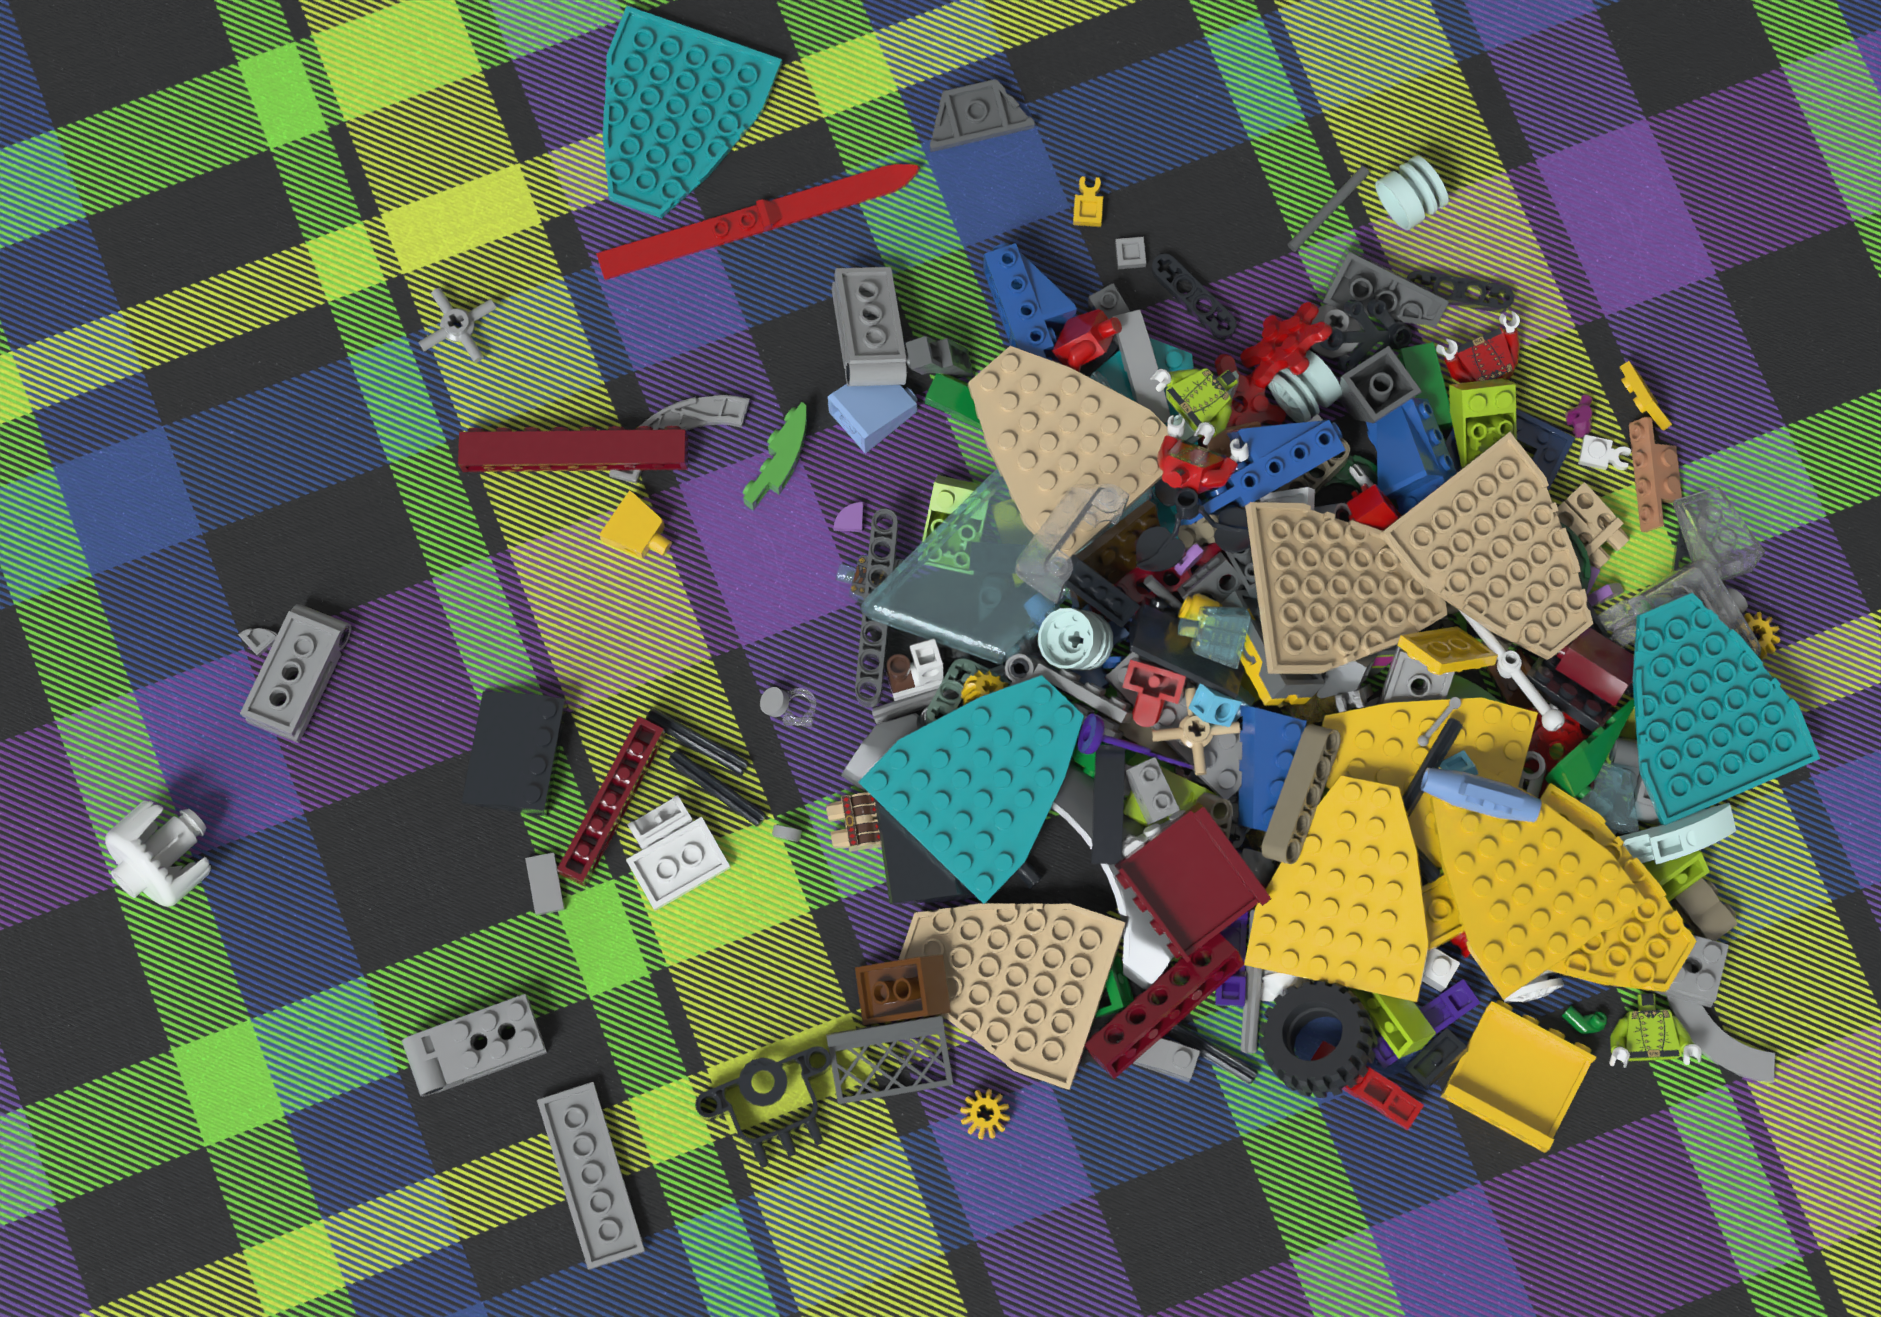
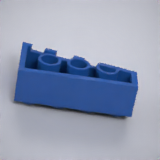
(1267, 754)

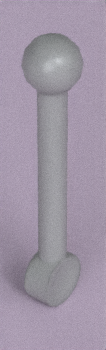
(1454, 703)

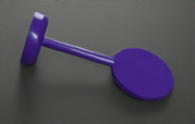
(1092, 735)

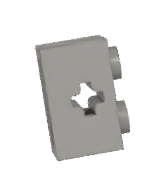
(1151, 791)

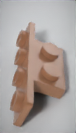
(1654, 472)

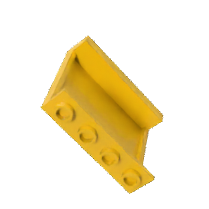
(1518, 1075)

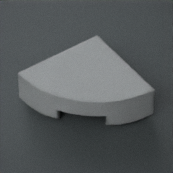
(258, 639)

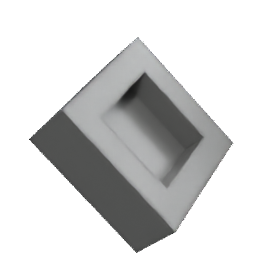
(1130, 253)

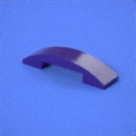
(1233, 989)
(1439, 1014)

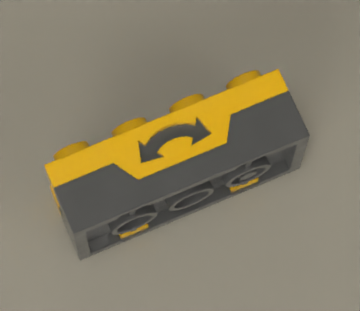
(1270, 687)

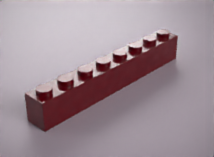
(573, 450)

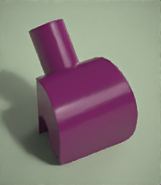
(1580, 417)

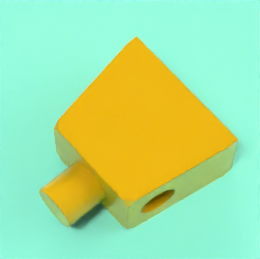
(635, 529)

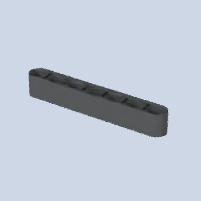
(877, 649)

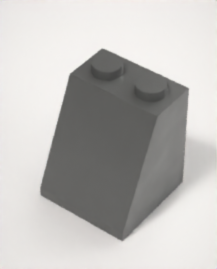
(1377, 387)

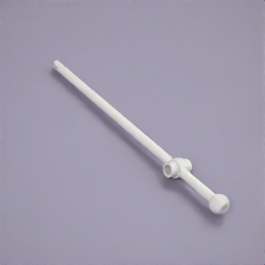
(1508, 662)

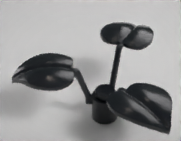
(1161, 550)

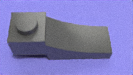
(941, 357)

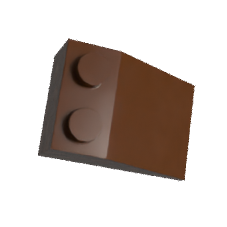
(903, 989)

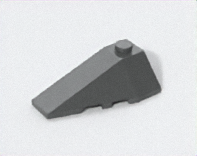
(1365, 280)

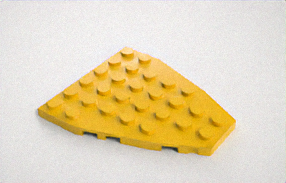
(1383, 748)
(1527, 888)
(1350, 899)
(1643, 946)

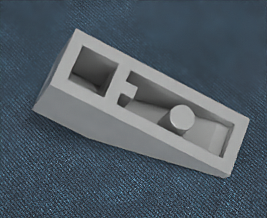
(1170, 1059)

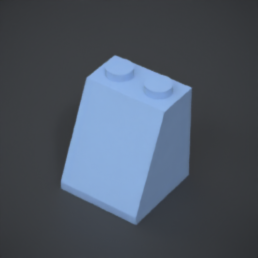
(871, 411)

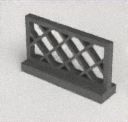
(889, 1033)

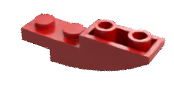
(1379, 1093)

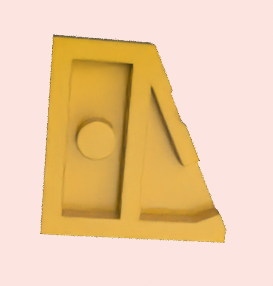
(1645, 399)

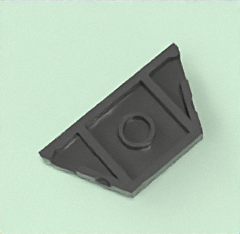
(977, 115)

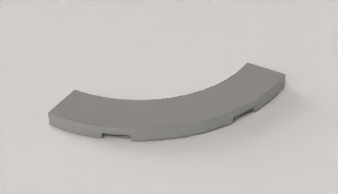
(693, 414)
(1720, 1046)

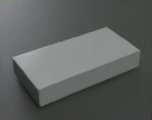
(545, 884)

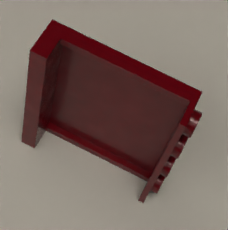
(1190, 881)

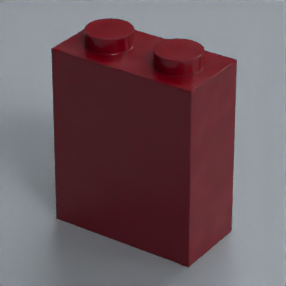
(1597, 665)

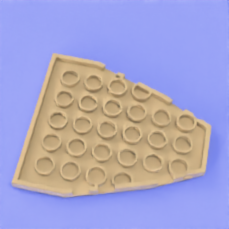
(1062, 430)
(1498, 551)
(1329, 589)
(1022, 978)

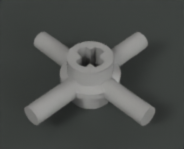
(461, 316)

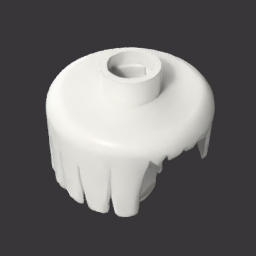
(147, 862)

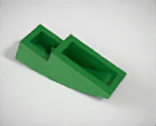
(953, 399)

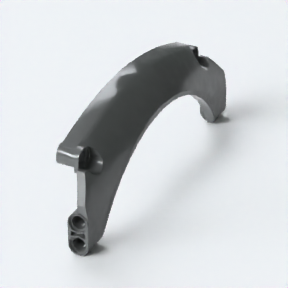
(1144, 950)

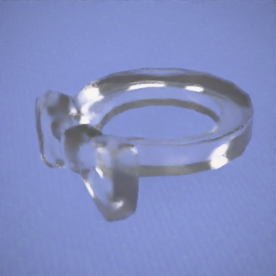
(806, 720)

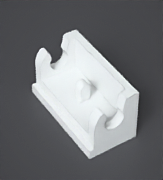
(660, 822)

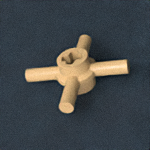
(1188, 738)

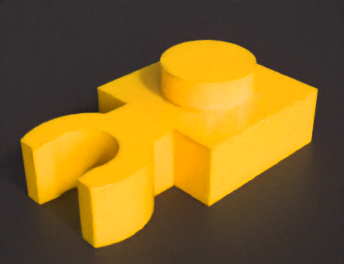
(1088, 206)

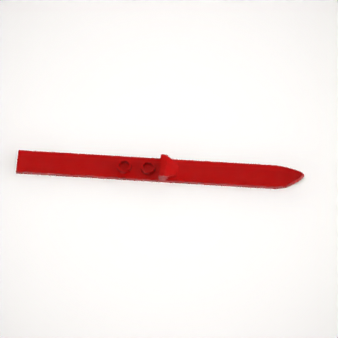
(755, 219)

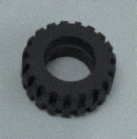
(1297, 1010)

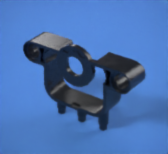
(770, 1098)

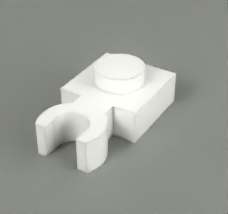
(1598, 453)

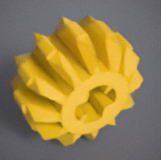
(1765, 632)
(981, 685)
(980, 1122)

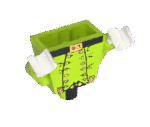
(1199, 398)
(1651, 1035)

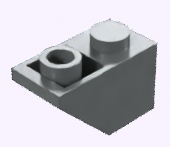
(1346, 677)

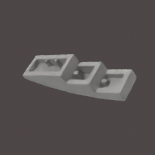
(1141, 364)

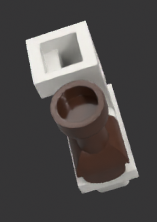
(917, 677)

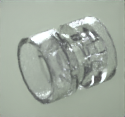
(1621, 622)

